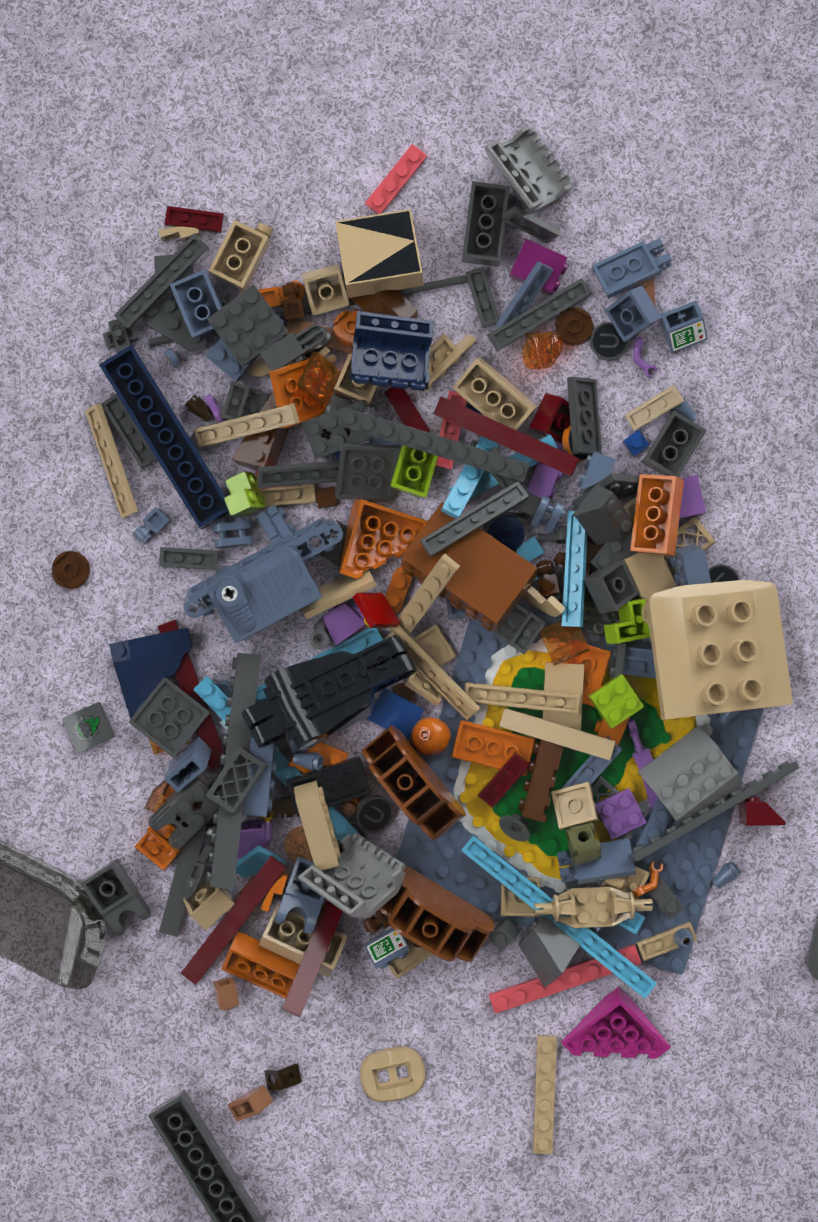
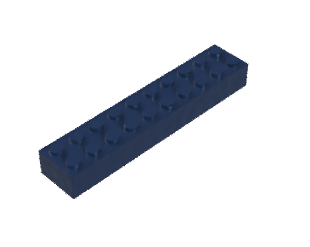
(166, 436)

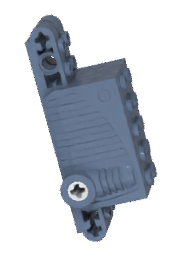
(265, 583)

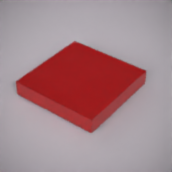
(376, 610)

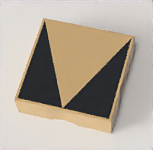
(379, 253)

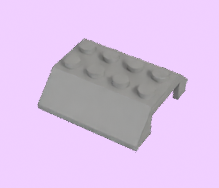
(528, 169)
(691, 775)
(362, 881)

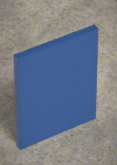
(396, 711)

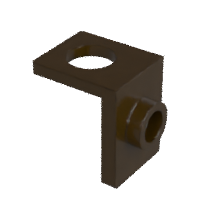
(283, 1077)

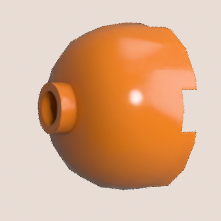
(430, 736)

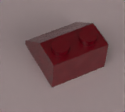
(552, 417)
(758, 813)

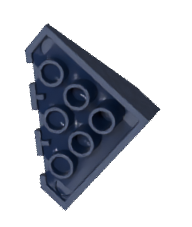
(146, 661)

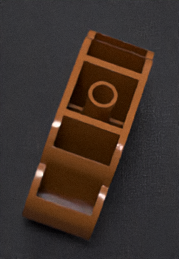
(412, 783)
(437, 919)

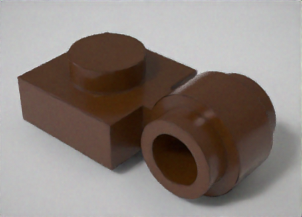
(293, 307)
(549, 583)
(372, 924)

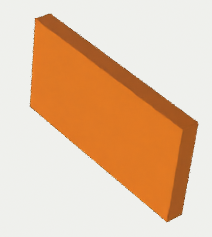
(490, 745)

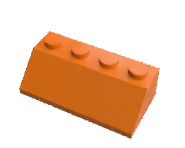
(657, 514)
(260, 965)

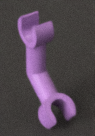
(637, 357)
(214, 408)

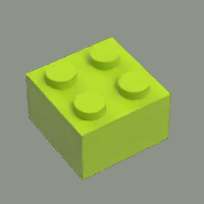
(615, 701)

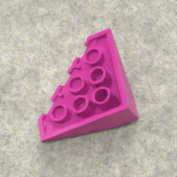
(616, 1027)

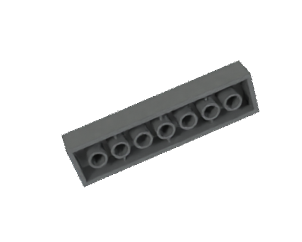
(203, 1161)

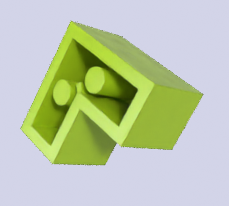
(245, 495)
(630, 626)

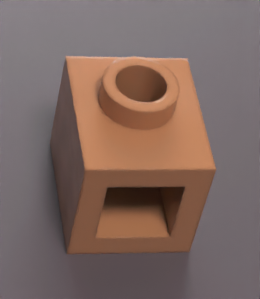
(226, 993)

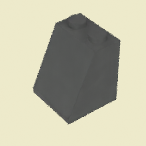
(547, 949)

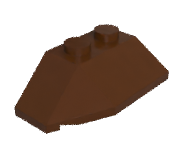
(387, 303)

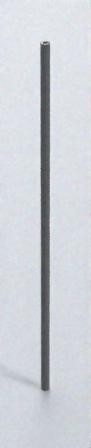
(307, 310)

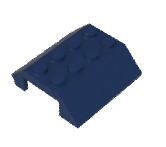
(391, 351)

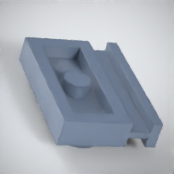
(639, 662)

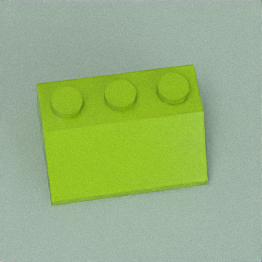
(413, 472)

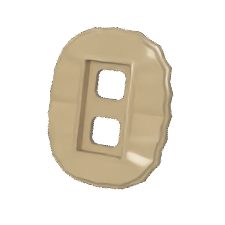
(389, 1060)

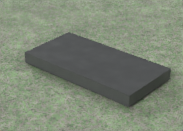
(584, 415)

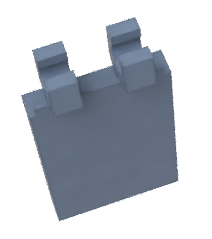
(631, 267)
(612, 865)

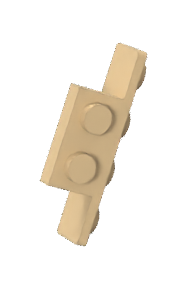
(445, 353)

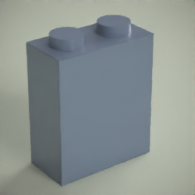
(188, 764)

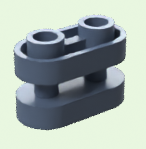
(556, 513)
(239, 525)

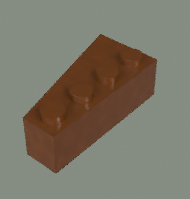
(541, 780)

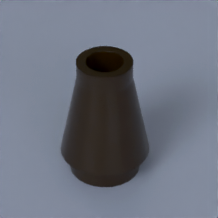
(198, 407)

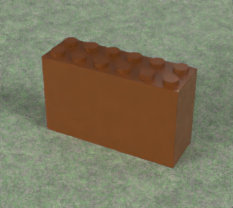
(488, 577)

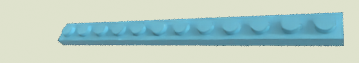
(218, 702)
(584, 936)

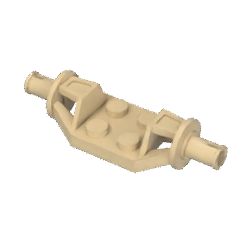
(593, 907)

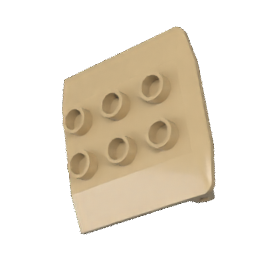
(718, 648)

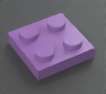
(620, 813)

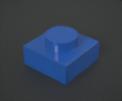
(636, 443)

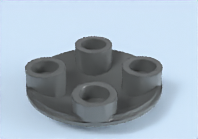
(594, 621)

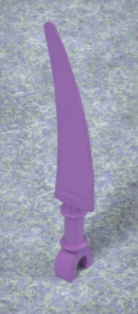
(641, 757)

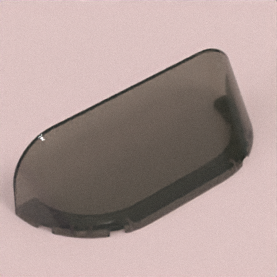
(48, 921)

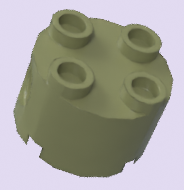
(583, 844)

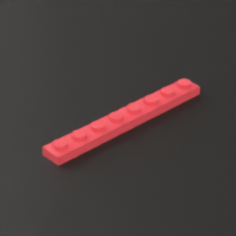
(571, 977)

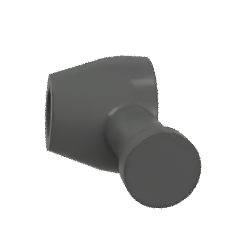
(559, 537)

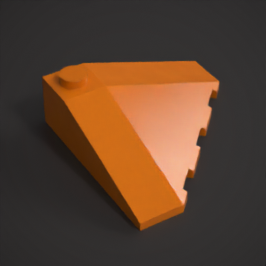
(374, 536)

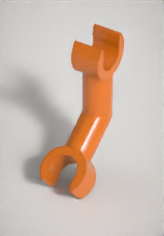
(653, 881)

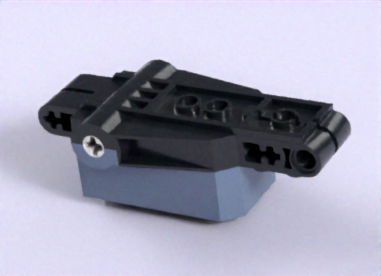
(325, 694)

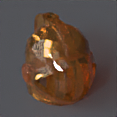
(541, 349)

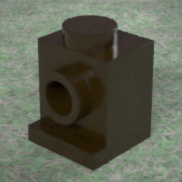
(283, 806)

